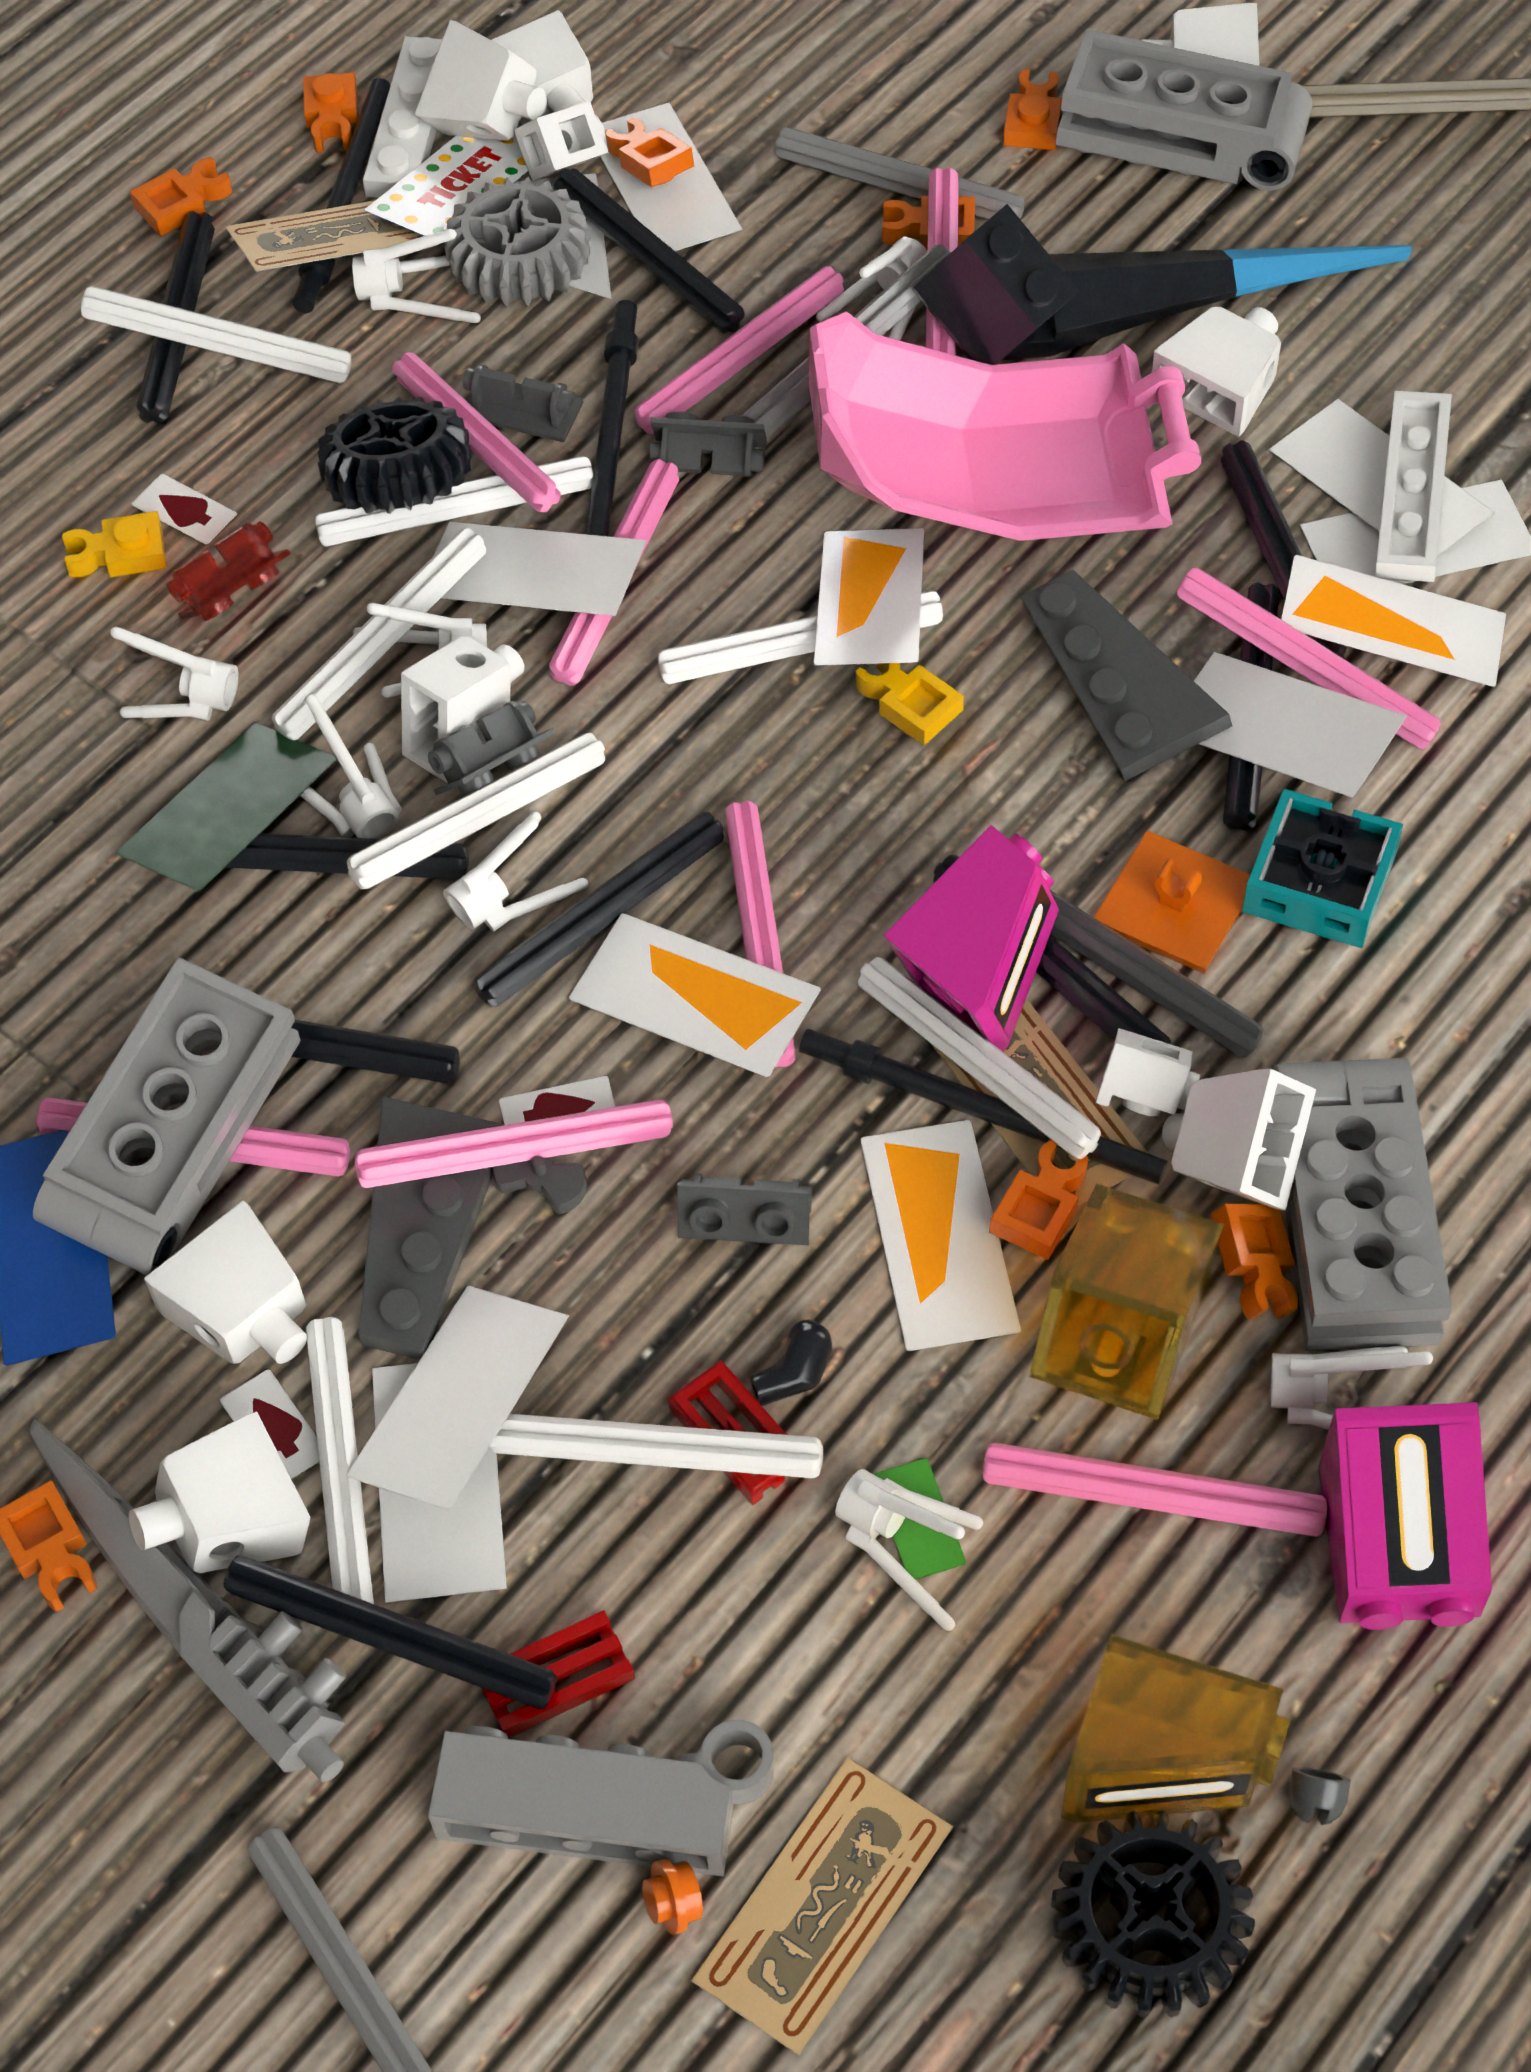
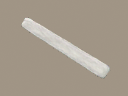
(215, 334)
(467, 499)
(379, 633)
(759, 646)
(475, 811)
(979, 1058)
(660, 1445)
(336, 1456)

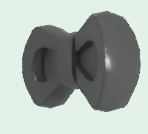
(560, 1183)

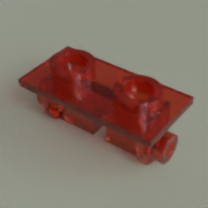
(209, 587)

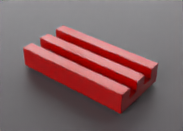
(679, 1404)
(554, 1646)

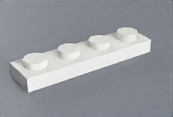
(402, 137)
(1413, 486)

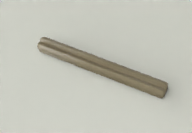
(1420, 97)

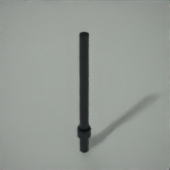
(318, 273)
(620, 354)
(866, 1063)

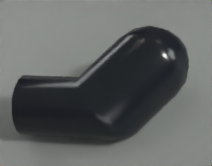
(801, 1366)

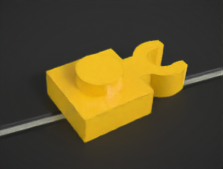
(125, 546)
(912, 701)

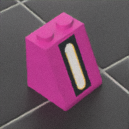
(981, 933)
(1407, 1514)

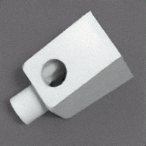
(1217, 31)
(558, 61)
(478, 88)
(1224, 364)
(452, 692)
(1242, 1134)
(232, 1290)
(224, 1500)

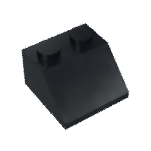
(995, 289)

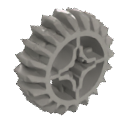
(518, 242)

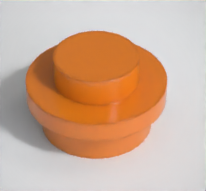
(672, 1895)

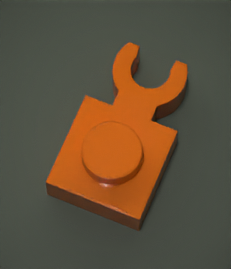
(330, 107)
(1033, 114)
(651, 156)
(172, 196)
(904, 220)
(1039, 1207)
(1259, 1250)
(42, 1540)

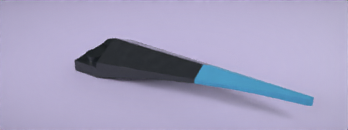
(1142, 287)

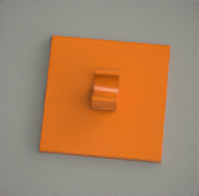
(1175, 901)

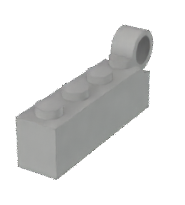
(594, 1801)

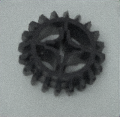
(394, 455)
(1173, 1934)

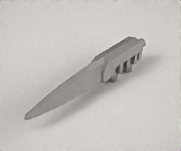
(226, 1651)

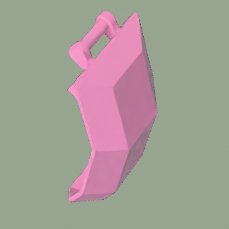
(999, 444)

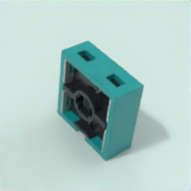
(1322, 868)

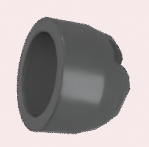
(1318, 1789)

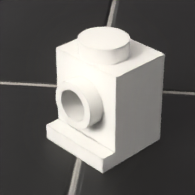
(561, 140)
(1147, 1075)

